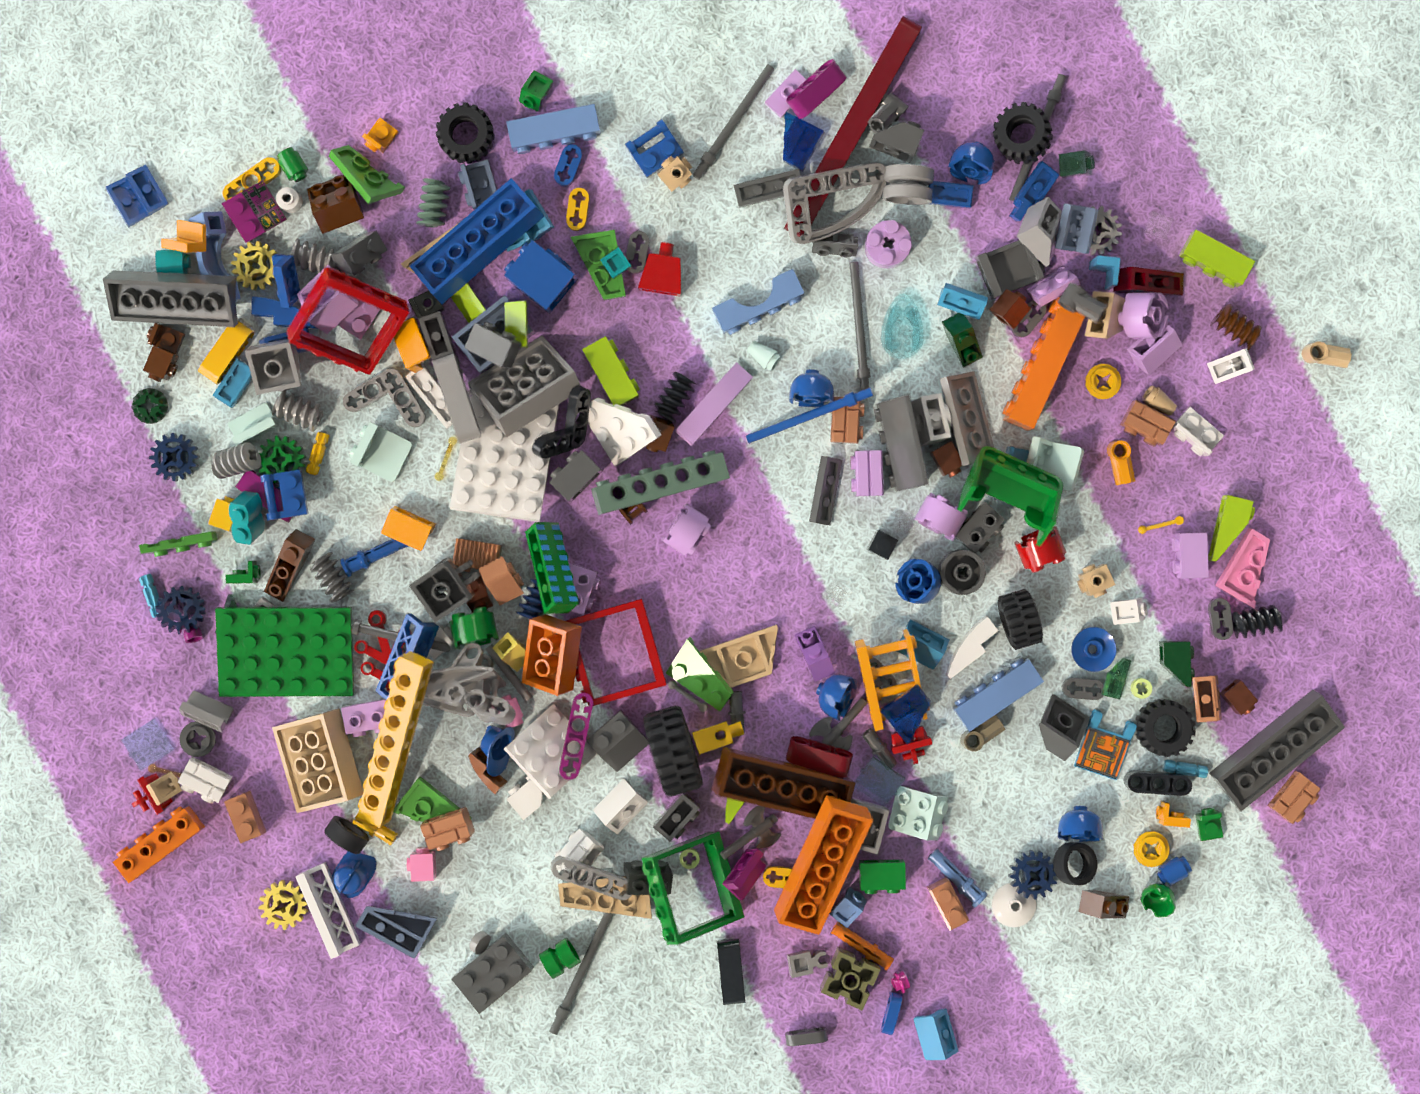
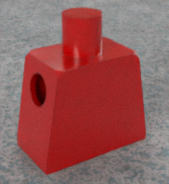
(662, 272)

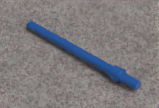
(850, 399)

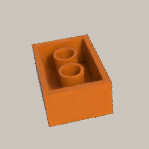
(551, 654)

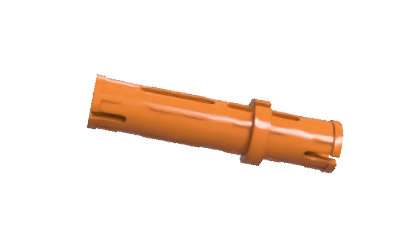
(872, 951)

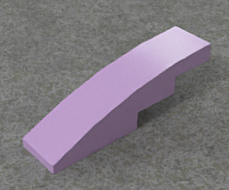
(713, 404)

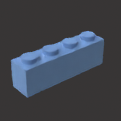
(553, 128)
(997, 694)

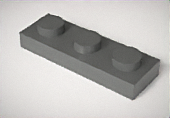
(764, 188)
(825, 490)

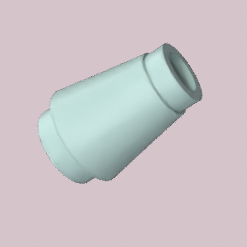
(764, 355)

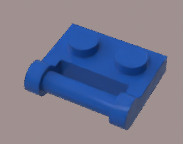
(651, 159)
(292, 494)

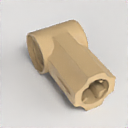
(1327, 355)

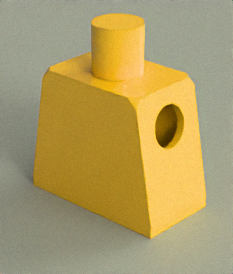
(706, 740)

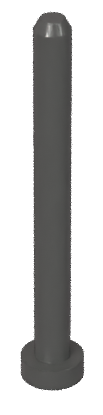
(358, 628)

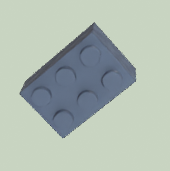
(494, 315)

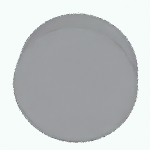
(479, 942)

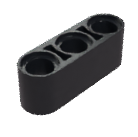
(1167, 787)
(731, 971)

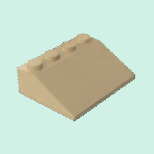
(318, 761)

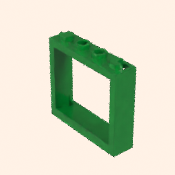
(720, 870)

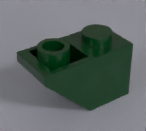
(962, 339)
(1176, 659)

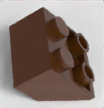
(334, 203)

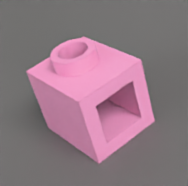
(422, 865)

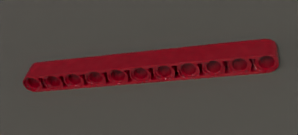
(862, 110)

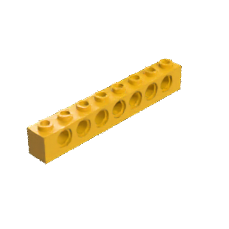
(380, 810)

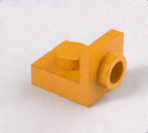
(380, 136)
(1174, 819)

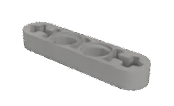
(591, 879)

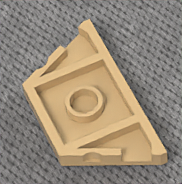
(744, 657)

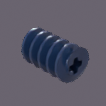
(534, 604)

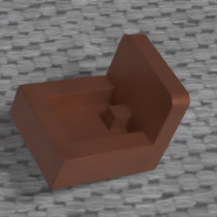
(481, 596)

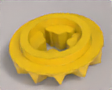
(1113, 381)
(1161, 848)

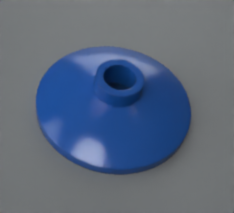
(1104, 652)

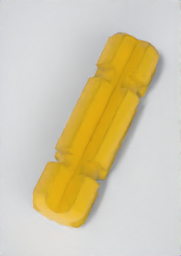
(317, 453)

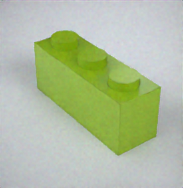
(1216, 259)
(611, 371)

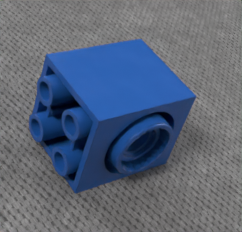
(540, 275)

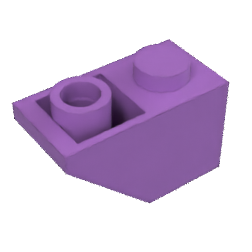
(815, 654)

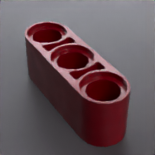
(819, 756)

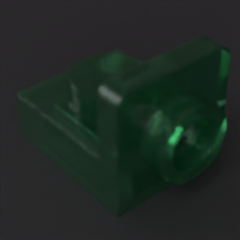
(1076, 163)

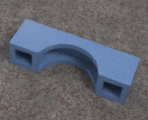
(210, 261)
(732, 315)

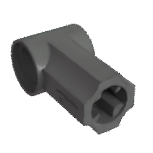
(888, 112)
(1077, 300)

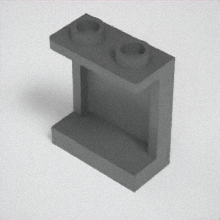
(1009, 268)

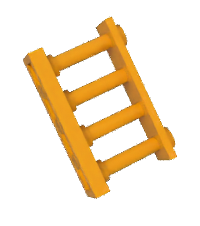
(870, 673)

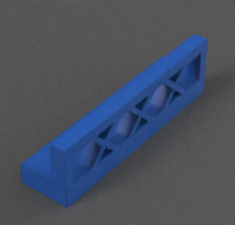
(419, 643)

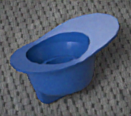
(493, 747)
(353, 873)

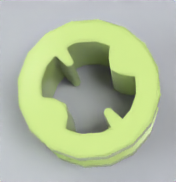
(1134, 690)
(694, 863)

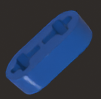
(563, 163)
(891, 1013)

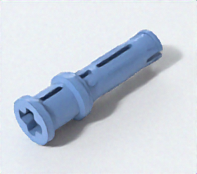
(965, 885)

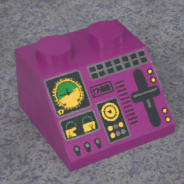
(254, 211)

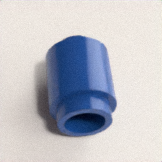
(1174, 871)

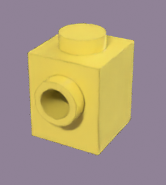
(513, 655)

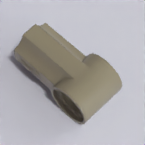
(983, 732)

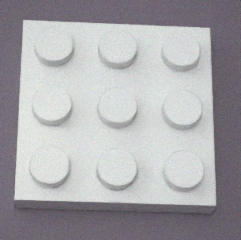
(540, 751)

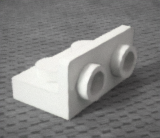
(1197, 432)

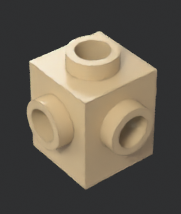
(669, 179)
(1103, 580)

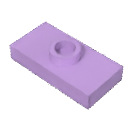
(777, 100)

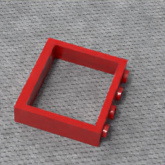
(361, 291)
(581, 674)

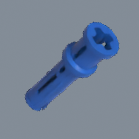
(364, 559)

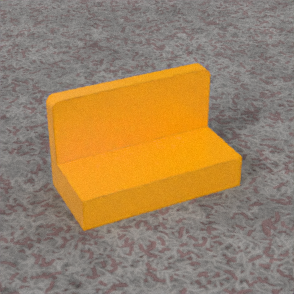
(190, 237)
(411, 345)
(407, 528)

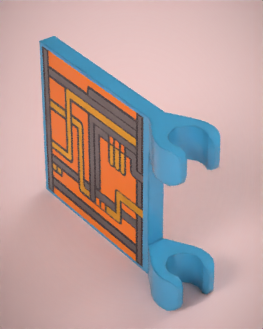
(1102, 749)

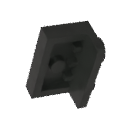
(637, 881)

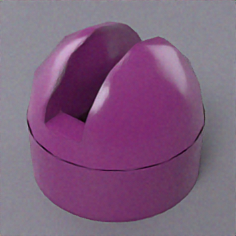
(194, 636)

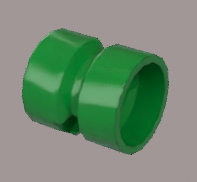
(559, 958)

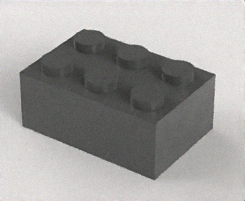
(492, 973)

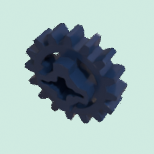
(180, 450)
(190, 606)
(1027, 881)

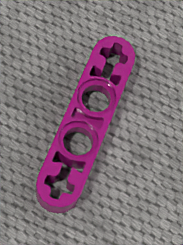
(572, 735)

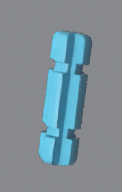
(150, 593)
(1186, 768)

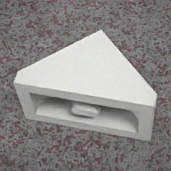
(1230, 366)

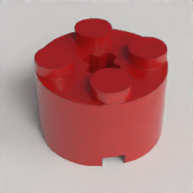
(1035, 556)

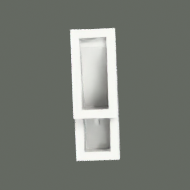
(970, 646)

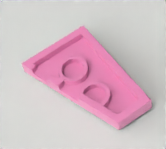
(1244, 568)

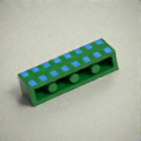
(551, 567)

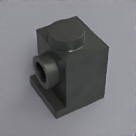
(418, 307)

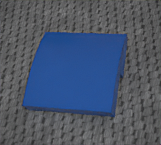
(136, 196)

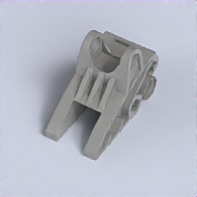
(469, 684)

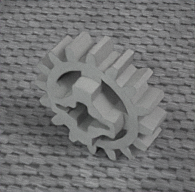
(1107, 232)

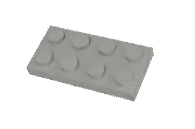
(967, 415)

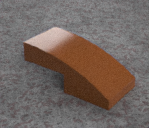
(479, 763)

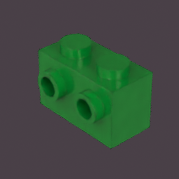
(882, 875)

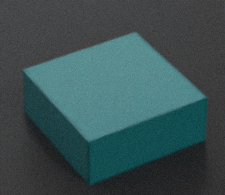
(615, 263)

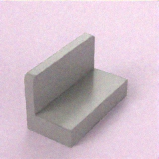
(206, 711)

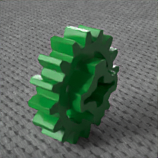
(279, 449)

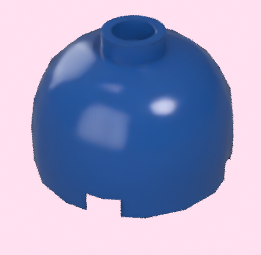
(972, 161)
(811, 389)
(918, 581)
(836, 695)
(1080, 825)

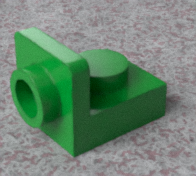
(535, 90)
(240, 576)
(1209, 824)

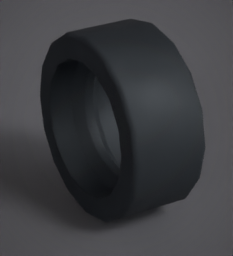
(346, 835)
(1089, 867)

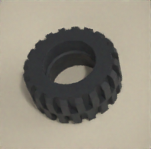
(672, 751)

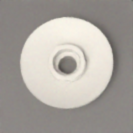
(1002, 902)

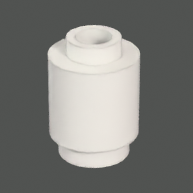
(294, 204)

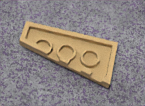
(586, 899)

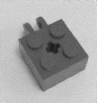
(447, 575)

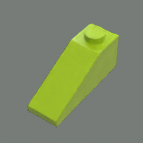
(1231, 520)

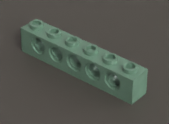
(606, 502)

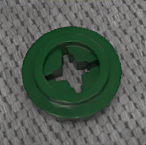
(157, 413)

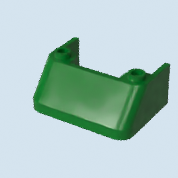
(1016, 484)

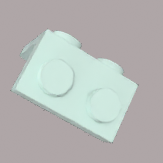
(380, 452)
(1056, 459)
(918, 813)

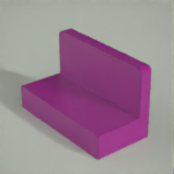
(745, 873)

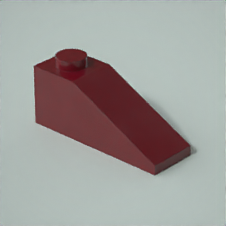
(1149, 281)

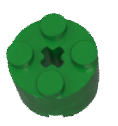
(473, 628)

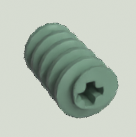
(433, 203)

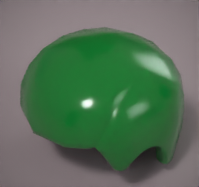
(1159, 900)

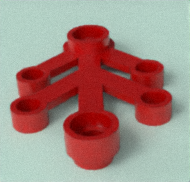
(374, 653)

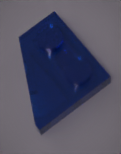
(799, 141)
(907, 712)

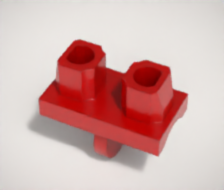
(920, 740)
(143, 782)

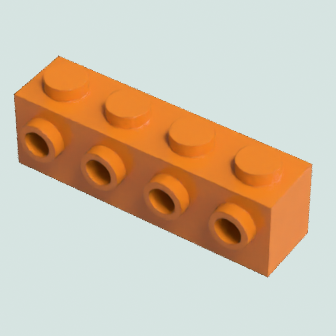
(157, 845)

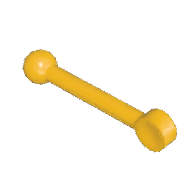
(1178, 520)

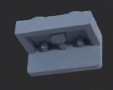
(478, 181)
(1076, 228)

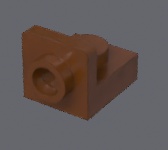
(165, 338)

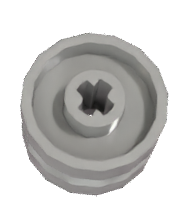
(908, 184)

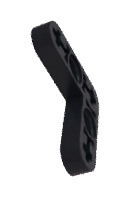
(574, 432)

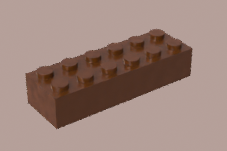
(776, 783)

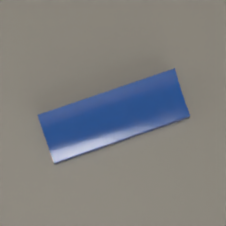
(476, 241)

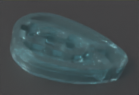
(914, 332)

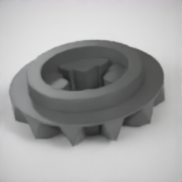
(193, 748)

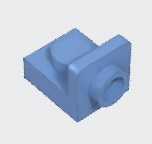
(848, 907)

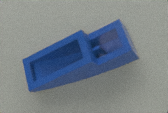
(272, 308)

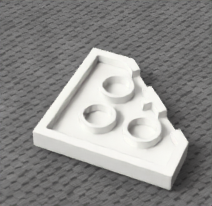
(620, 430)

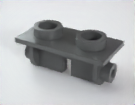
(844, 246)

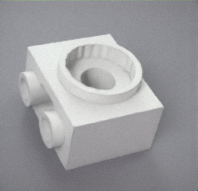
(931, 419)

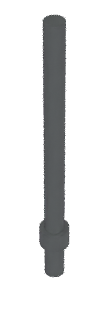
(1053, 97)
(709, 157)
(863, 372)
(563, 1010)

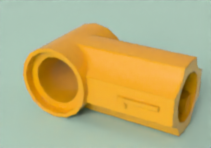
(1121, 465)

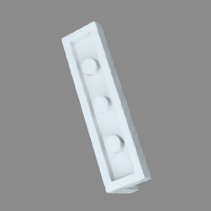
(320, 913)

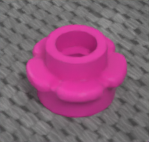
(900, 982)

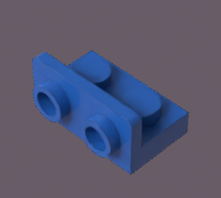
(286, 279)

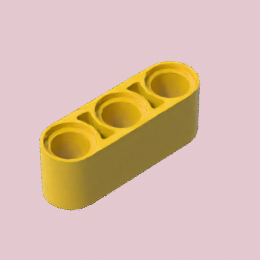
(224, 352)

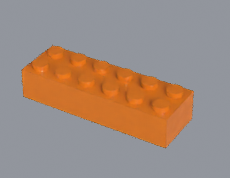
(1043, 367)
(823, 865)

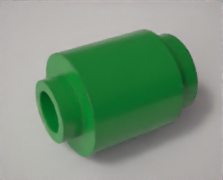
(292, 164)

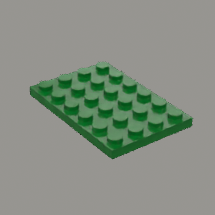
(284, 651)

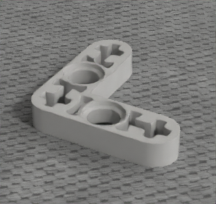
(384, 389)

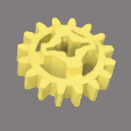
(252, 273)
(278, 897)

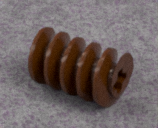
(1237, 326)

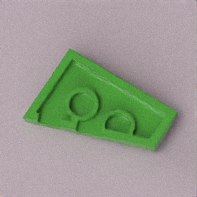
(366, 180)
(593, 248)
(181, 545)
(696, 674)
(424, 802)

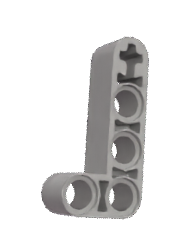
(456, 398)

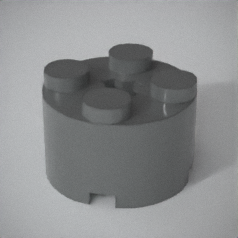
(973, 569)

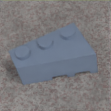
(397, 928)

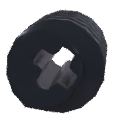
(674, 396)
(1257, 620)

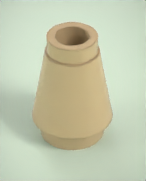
(1158, 400)

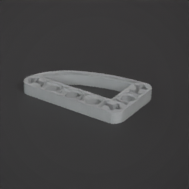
(801, 196)

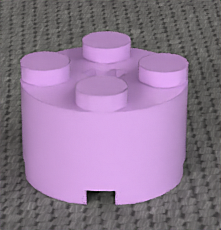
(887, 257)
(1144, 315)
(940, 516)
(686, 530)

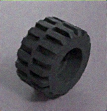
(461, 114)
(1015, 117)
(1020, 619)
(1183, 731)

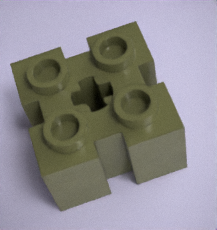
(854, 991)

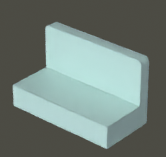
(252, 424)

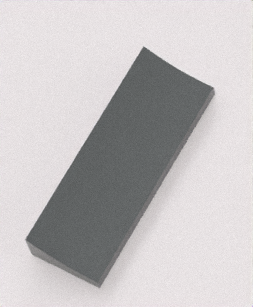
(171, 298)
(1277, 749)

